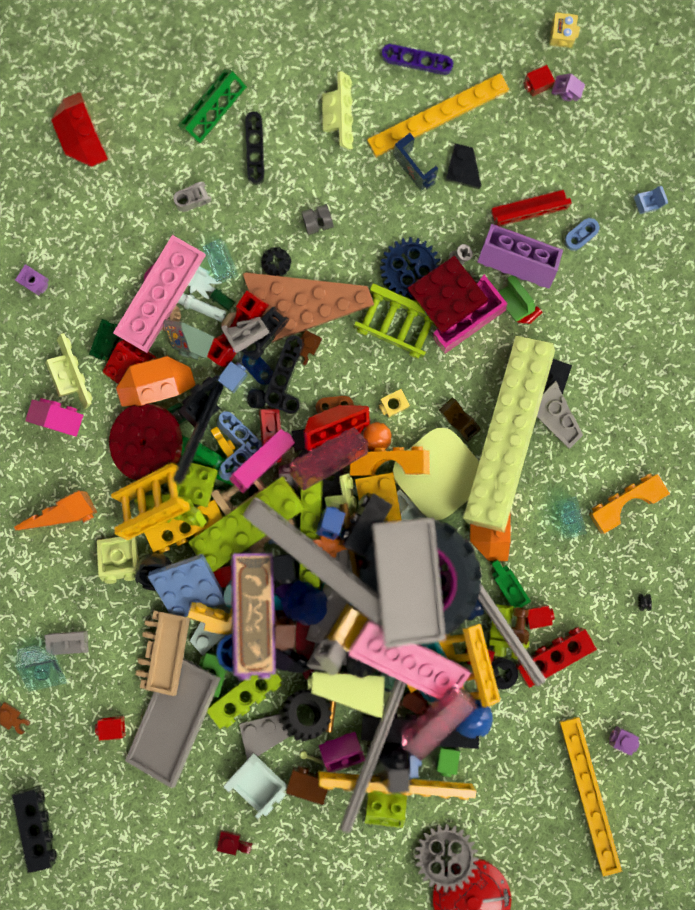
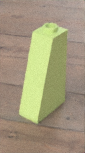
(351, 691)

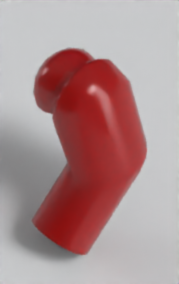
(531, 317)

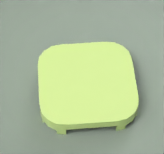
(450, 475)

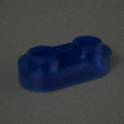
(257, 369)

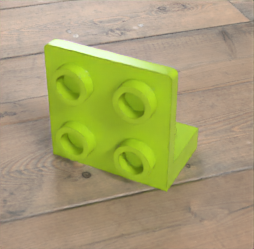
(198, 484)
(386, 809)

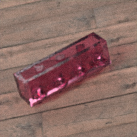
(328, 458)
(438, 721)

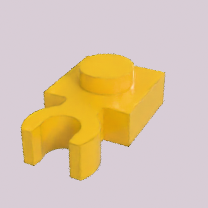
(227, 446)

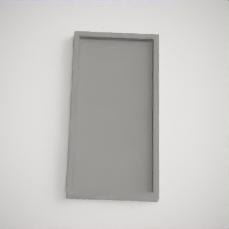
(408, 582)
(172, 725)

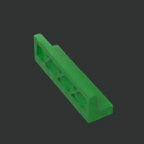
(206, 102)

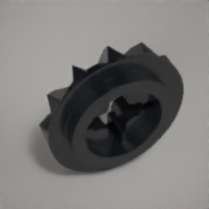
(271, 269)
(511, 675)

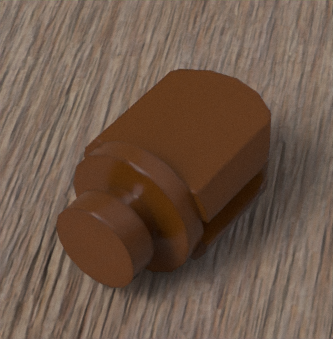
(416, 702)

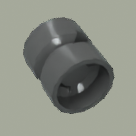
(310, 219)

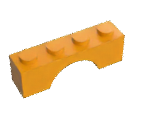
(412, 461)
(608, 515)

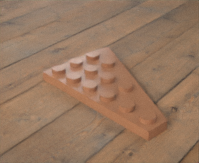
(307, 301)

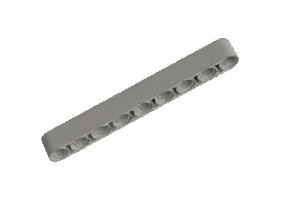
(314, 558)

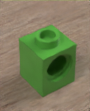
(447, 761)

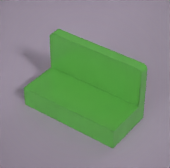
(517, 298)

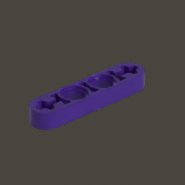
(416, 63)

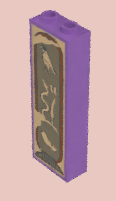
(252, 615)

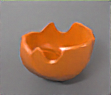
(377, 436)

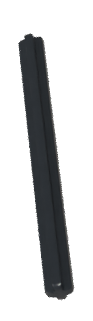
(197, 434)

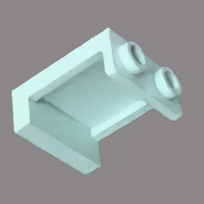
(257, 785)

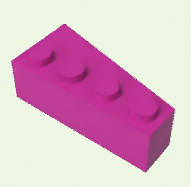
(475, 320)

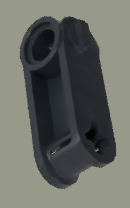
(274, 328)

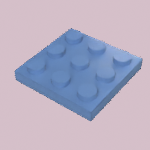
(187, 583)

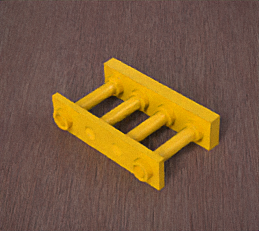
(159, 513)
(480, 662)

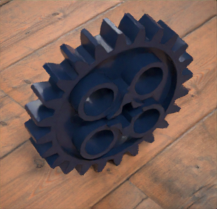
(395, 276)

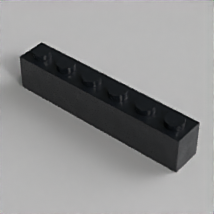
(401, 724)

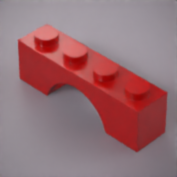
(248, 307)

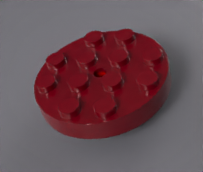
(144, 440)

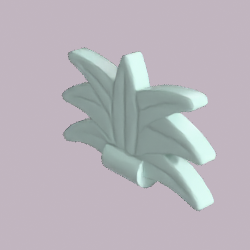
(201, 282)

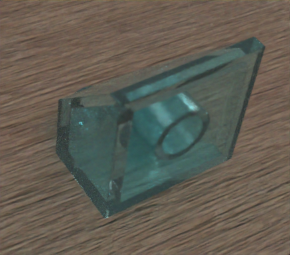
(39, 668)

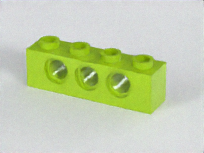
(218, 711)

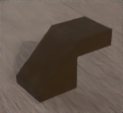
(459, 419)

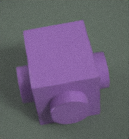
(624, 741)

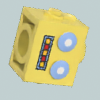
(564, 30)

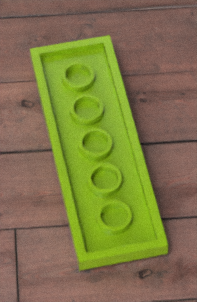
(236, 534)

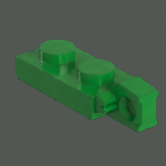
(509, 585)

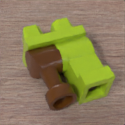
(497, 640)

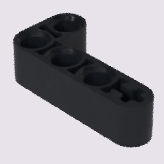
(280, 369)

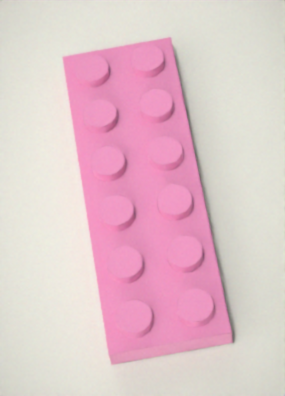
(159, 293)
(408, 663)

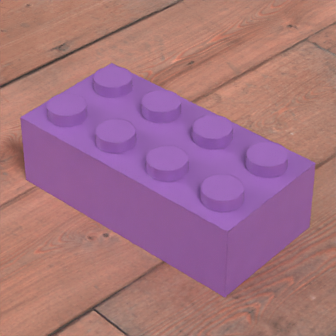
(520, 256)

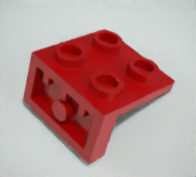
(122, 357)

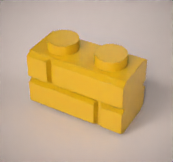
(348, 626)

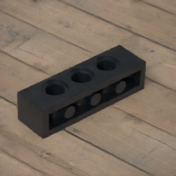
(34, 859)

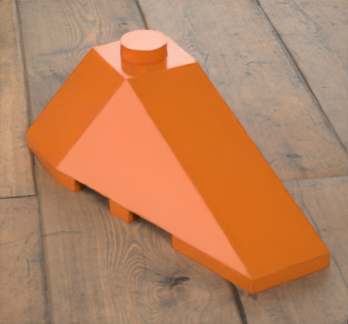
(68, 510)

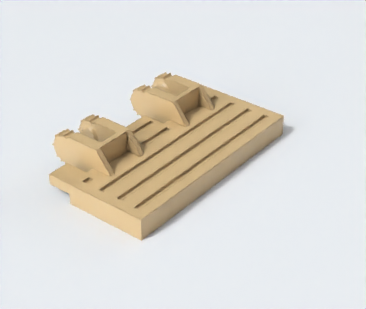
(165, 653)

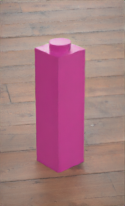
(262, 460)

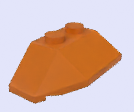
(154, 381)
(492, 543)

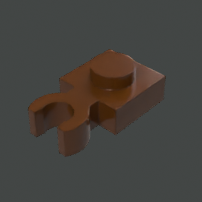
(311, 344)

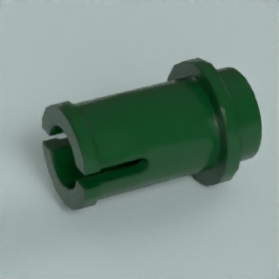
(222, 299)

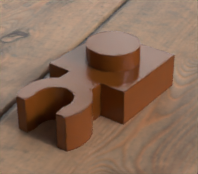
(10, 717)

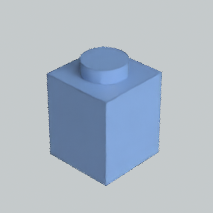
(233, 376)

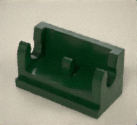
(104, 341)

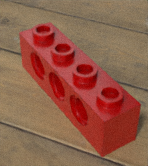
(584, 647)

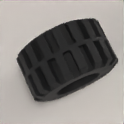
(290, 719)

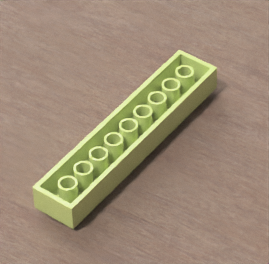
(509, 434)

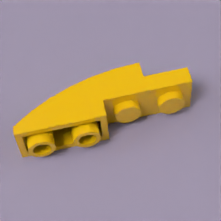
(214, 619)

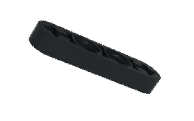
(254, 148)

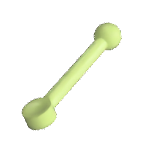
(304, 754)

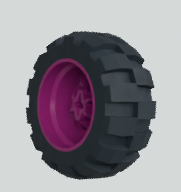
(462, 576)

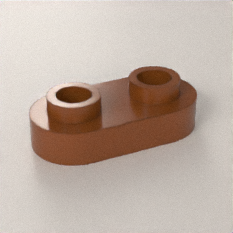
(332, 402)

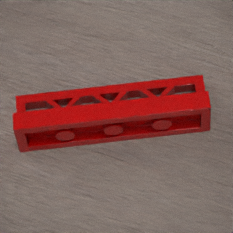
(530, 208)

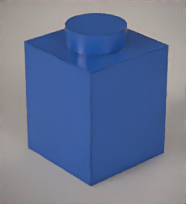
(330, 523)

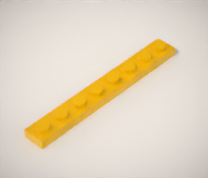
(439, 114)
(417, 786)
(590, 796)

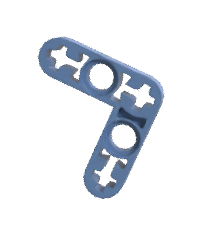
(244, 449)

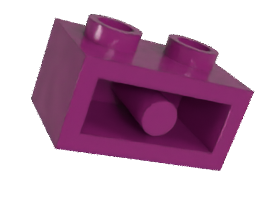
(342, 752)

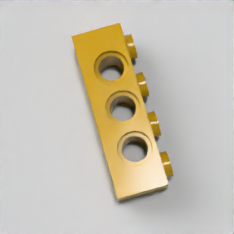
(156, 535)

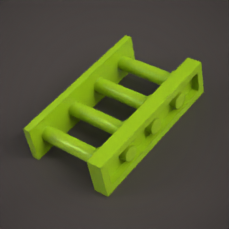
(396, 301)

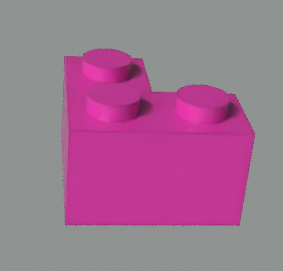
(52, 416)

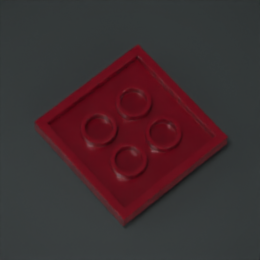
(448, 294)

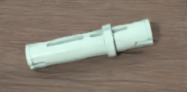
(190, 302)

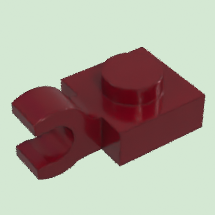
(231, 842)

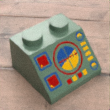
(188, 340)

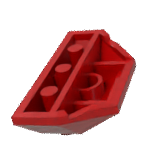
(78, 132)
(334, 422)

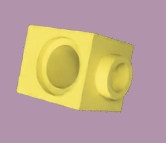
(399, 397)

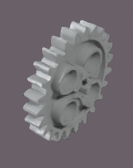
(464, 858)

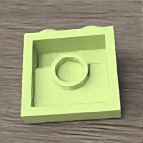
(117, 559)

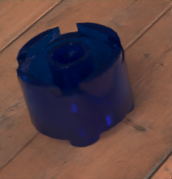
(304, 603)

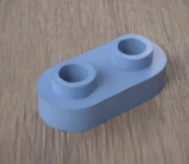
(581, 234)

